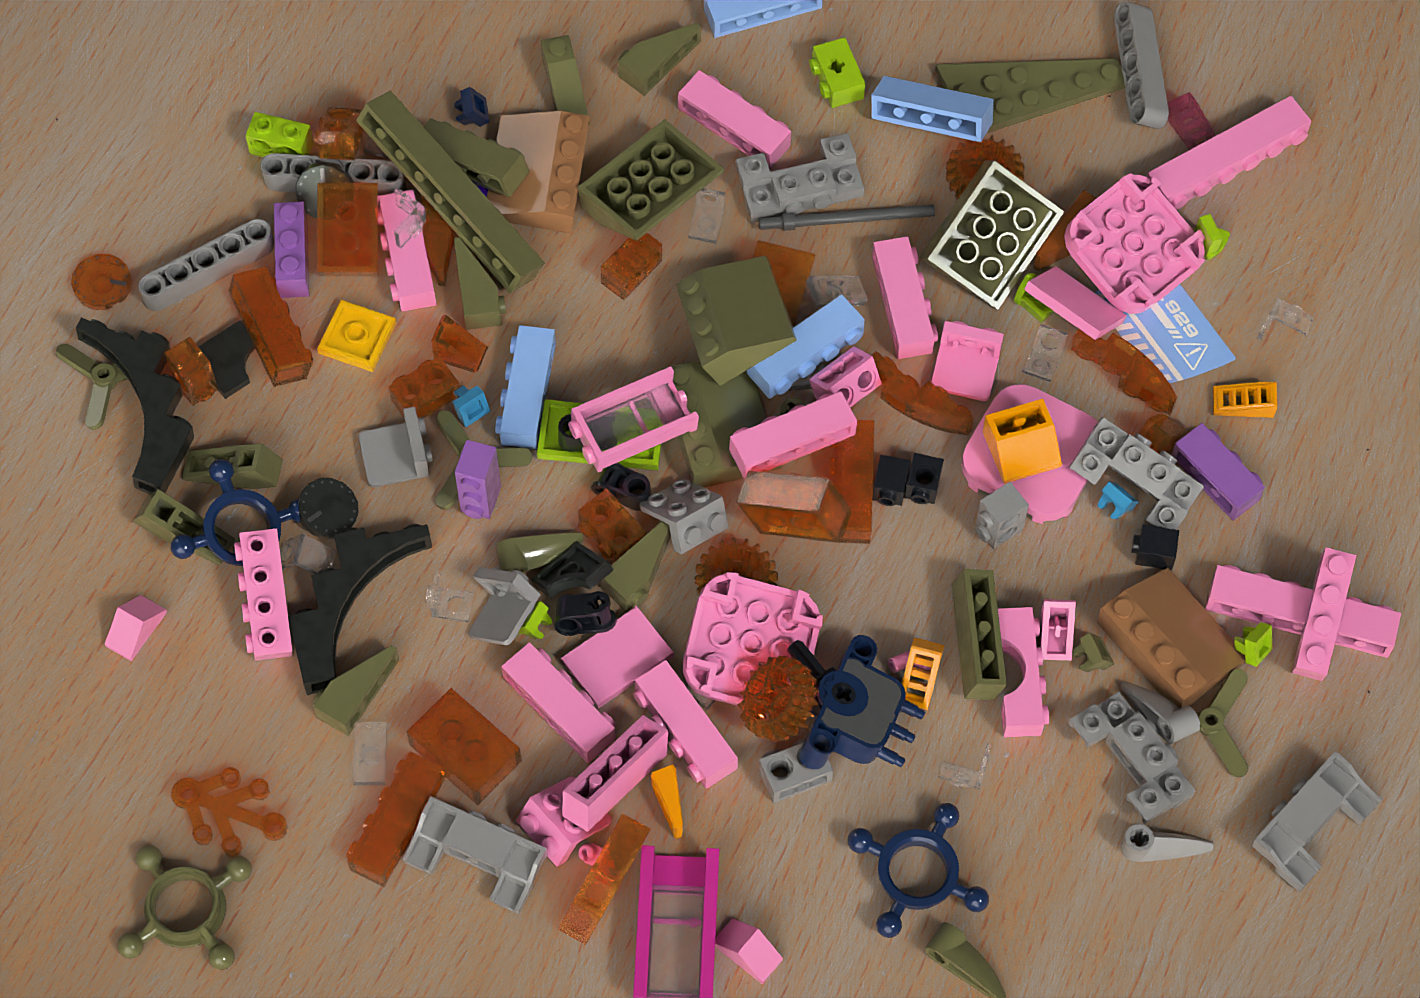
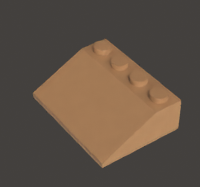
(554, 155)
(1170, 638)

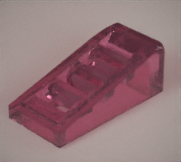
(1182, 109)

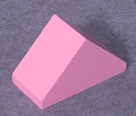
(133, 626)
(1057, 629)
(748, 949)

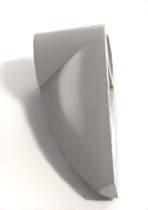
(1170, 720)
(1161, 845)

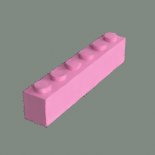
(1232, 152)
(1287, 605)

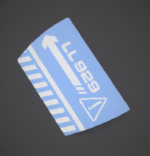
(1175, 337)

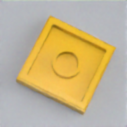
(356, 335)

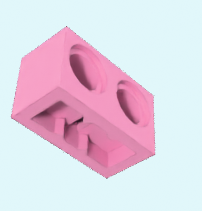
(851, 373)

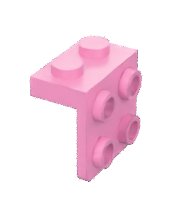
(967, 360)
(547, 827)

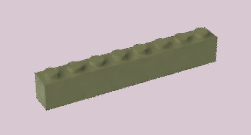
(450, 191)

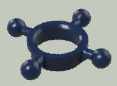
(221, 472)
(945, 816)

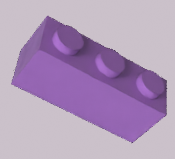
(291, 249)
(1218, 470)
(478, 479)

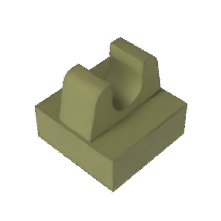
(1096, 653)

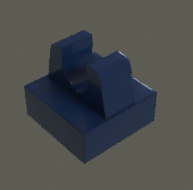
(473, 107)

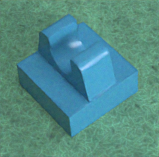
(470, 404)
(1119, 497)

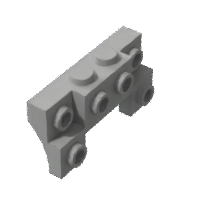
(803, 185)
(1143, 467)
(1140, 752)
(1314, 804)
(480, 844)

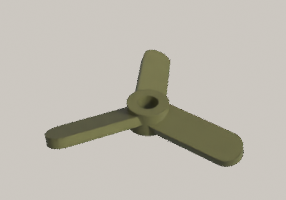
(101, 386)
(457, 437)
(1218, 733)

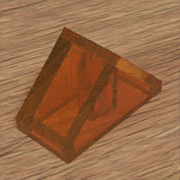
(457, 346)
(1162, 432)

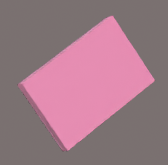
(1075, 302)
(615, 658)

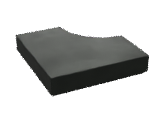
(228, 358)
(572, 569)

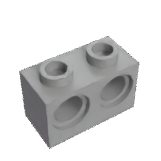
(1001, 515)
(799, 776)

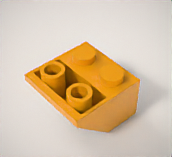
(1022, 440)

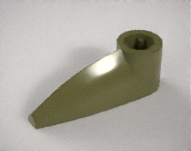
(533, 551)
(958, 956)

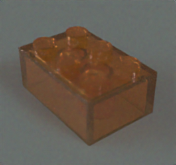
(348, 229)
(794, 506)
(466, 745)

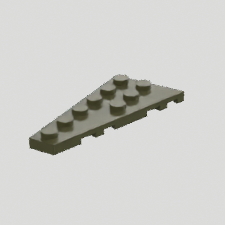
(1032, 87)

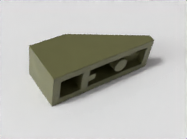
(655, 57)
(563, 75)
(478, 291)
(253, 465)
(169, 518)
(637, 568)
(352, 692)

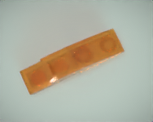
(1137, 372)
(926, 405)
(604, 879)

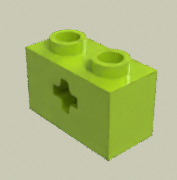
(838, 73)

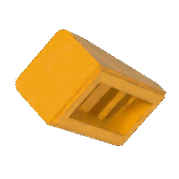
(1255, 389)
(929, 649)
(666, 789)

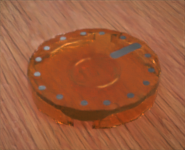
(101, 281)

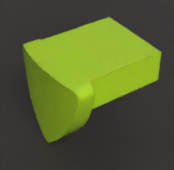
(1215, 237)
(1031, 304)

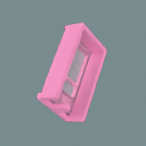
(632, 419)

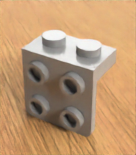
(396, 451)
(690, 511)
(506, 608)

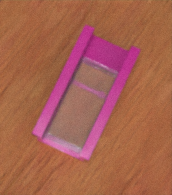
(676, 925)

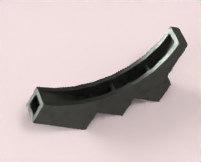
(142, 362)
(361, 561)

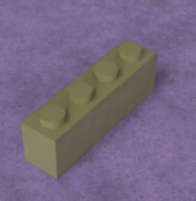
(481, 159)
(978, 634)

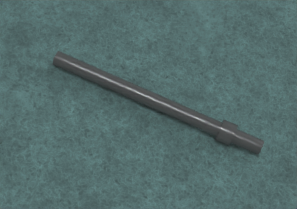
(789, 221)

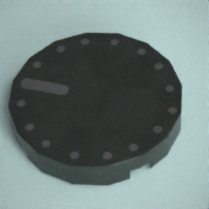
(318, 173)
(327, 507)

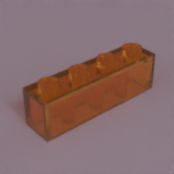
(270, 326)
(855, 480)
(396, 818)

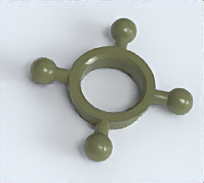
(220, 955)

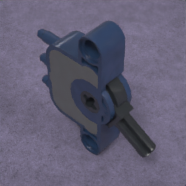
(854, 707)

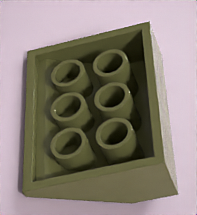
(647, 181)
(991, 234)
(735, 316)
(720, 414)

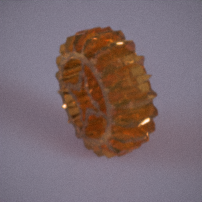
(969, 157)
(725, 557)
(771, 694)

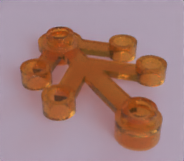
(225, 807)

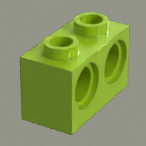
(278, 135)

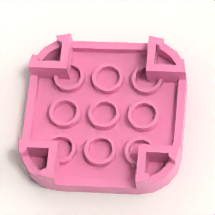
(1134, 244)
(1047, 493)
(741, 625)

